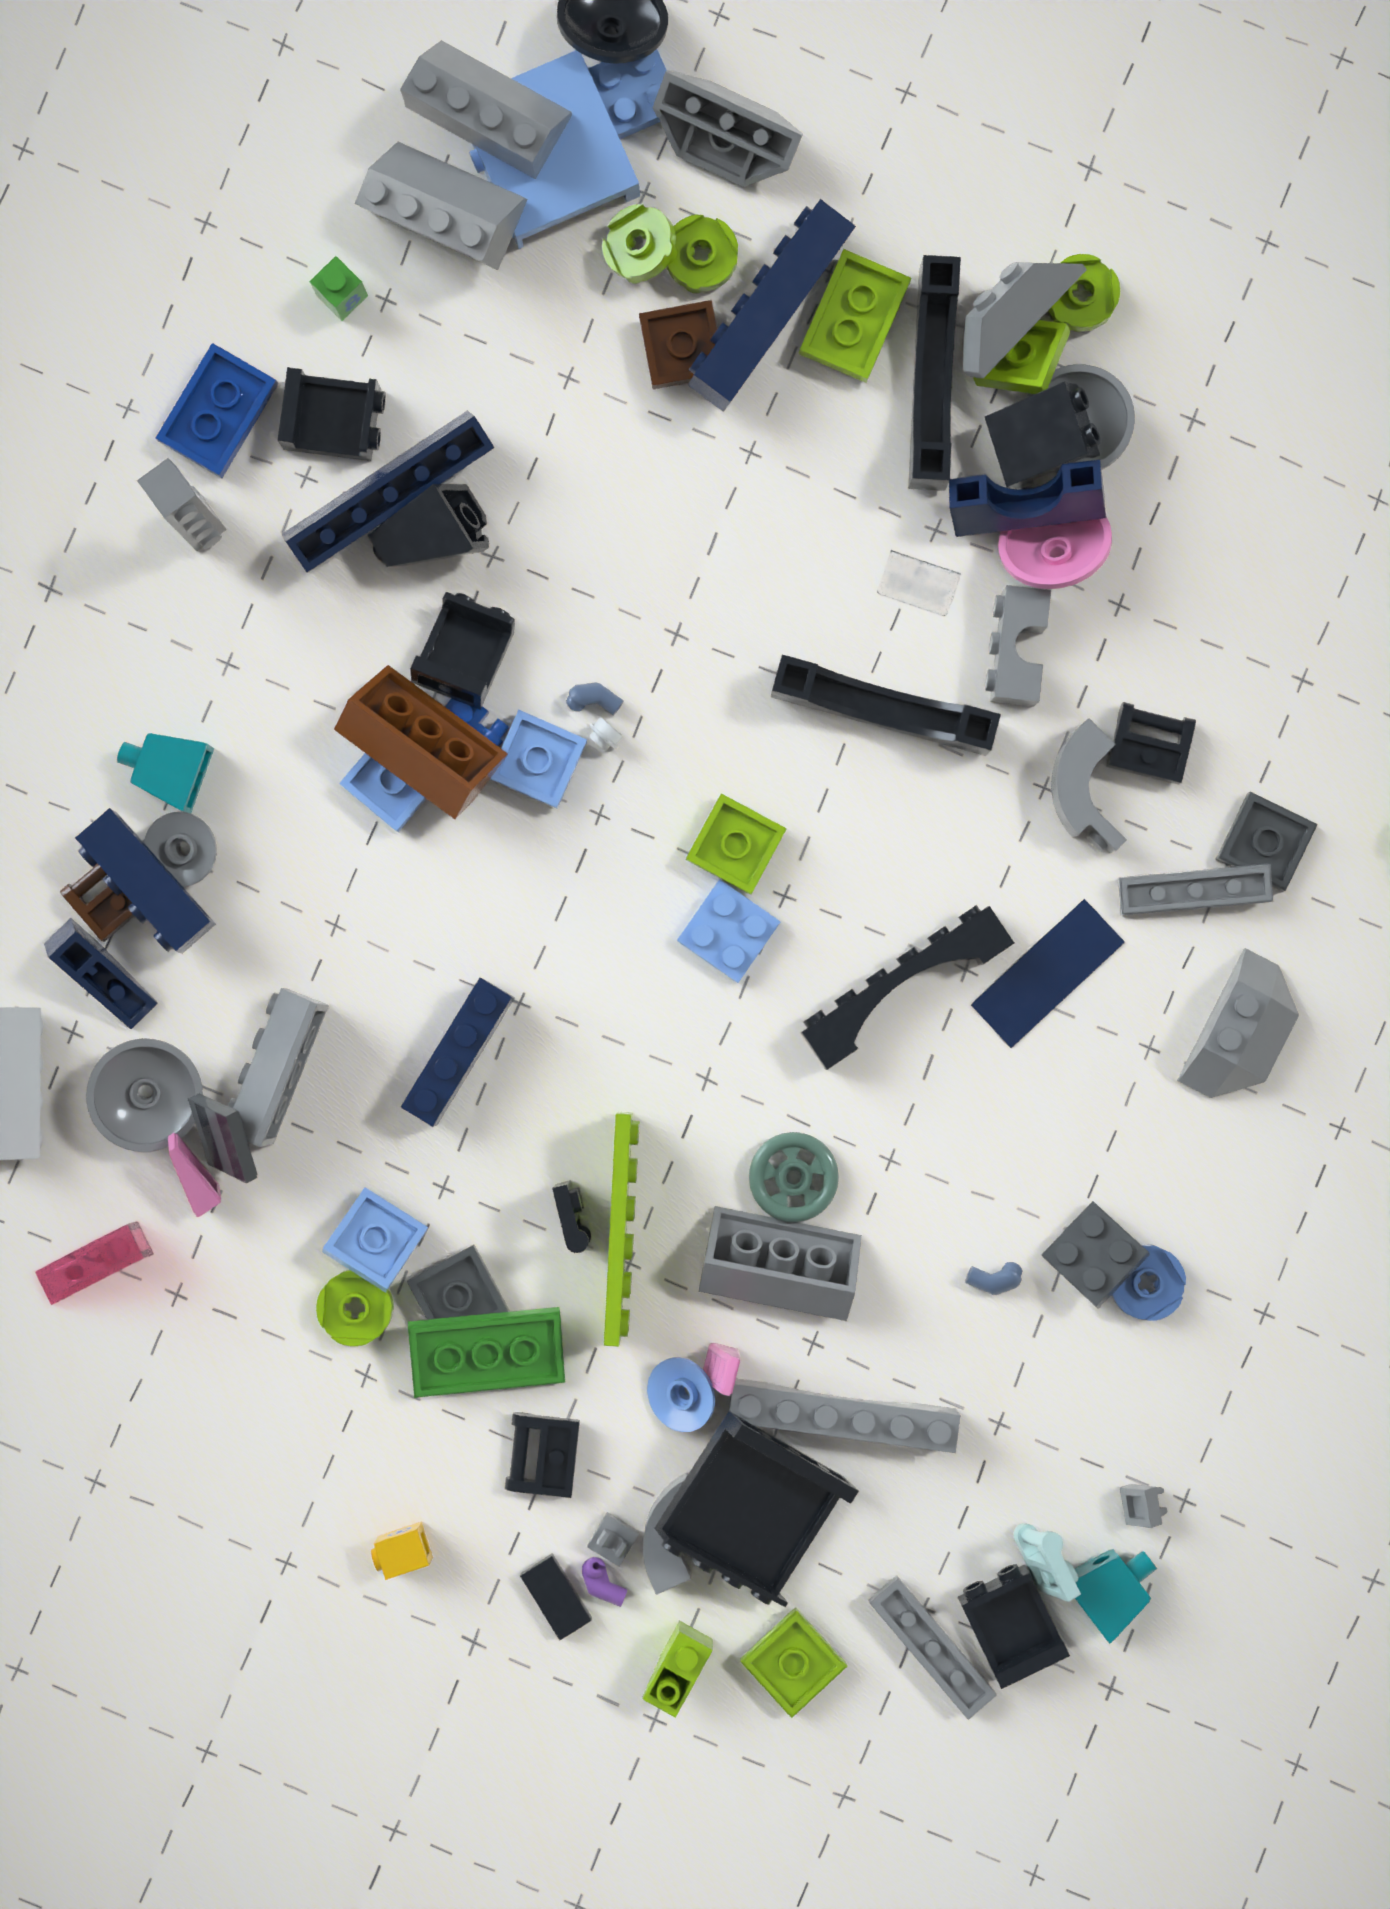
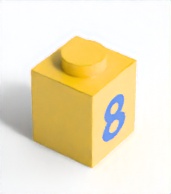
(401, 1551)

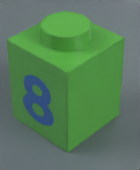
(338, 288)

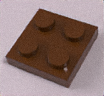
(675, 339)

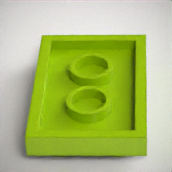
(855, 315)

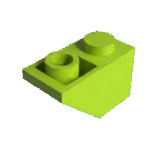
(678, 1668)

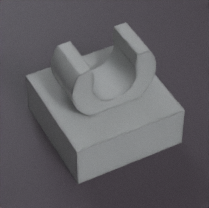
(1142, 1505)
(613, 1539)

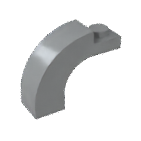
(1071, 787)
(662, 1566)

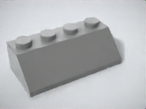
(484, 107)
(442, 203)
(277, 1064)
(781, 1263)

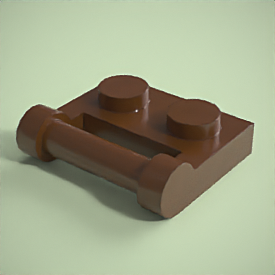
(103, 913)

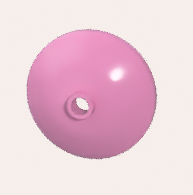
(1078, 550)

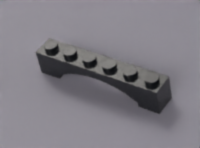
(933, 373)
(913, 715)
(977, 938)

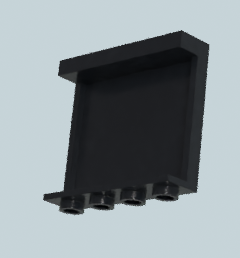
(751, 1508)

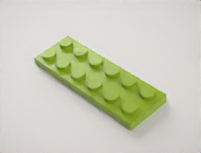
(620, 1242)

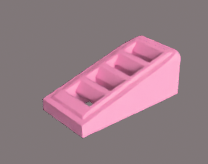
(197, 1182)
(722, 1367)

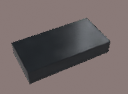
(556, 1596)

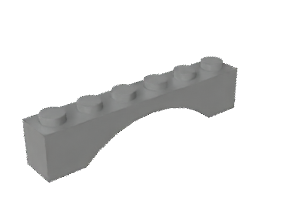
(844, 1417)

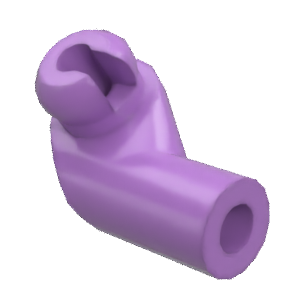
(598, 1583)

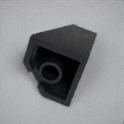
(432, 527)

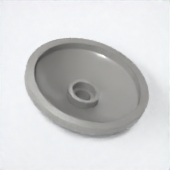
(1108, 409)
(137, 1121)

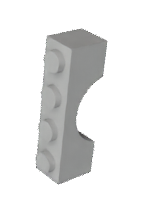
(182, 505)

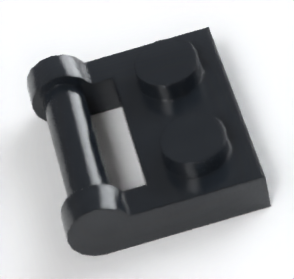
(1147, 754)
(569, 1204)
(555, 1455)

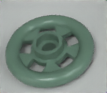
(777, 1204)

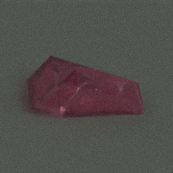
(94, 1262)

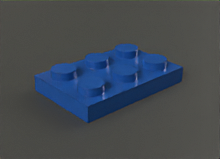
(217, 410)

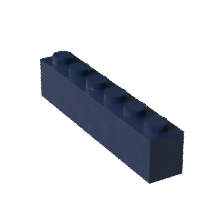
(771, 304)
(387, 490)

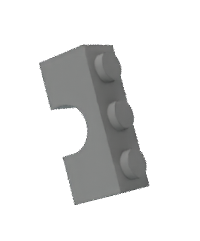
(1013, 678)

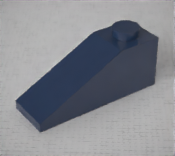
(99, 973)

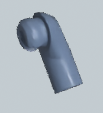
(593, 693)
(998, 1282)

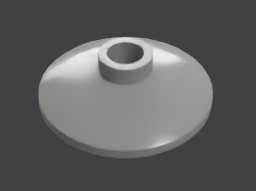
(165, 840)

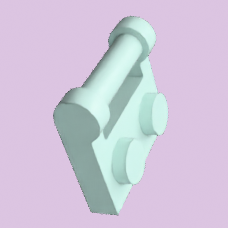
(1047, 1566)

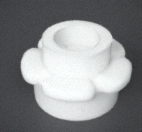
(604, 734)

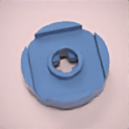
(1167, 1291)

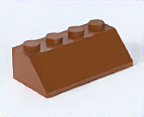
(420, 741)

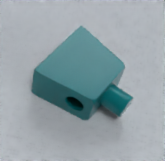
(168, 768)
(1113, 1590)

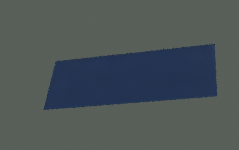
(1047, 973)

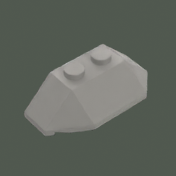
(724, 130)
(1011, 310)
(1242, 1030)

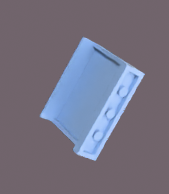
(586, 162)

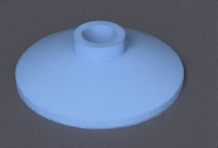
(670, 1400)

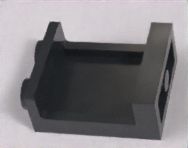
(330, 416)
(1042, 434)
(464, 650)
(1012, 1625)

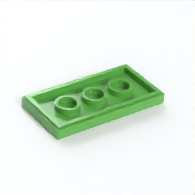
(486, 1352)

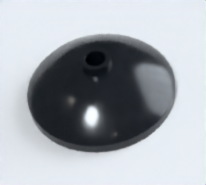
(613, 28)

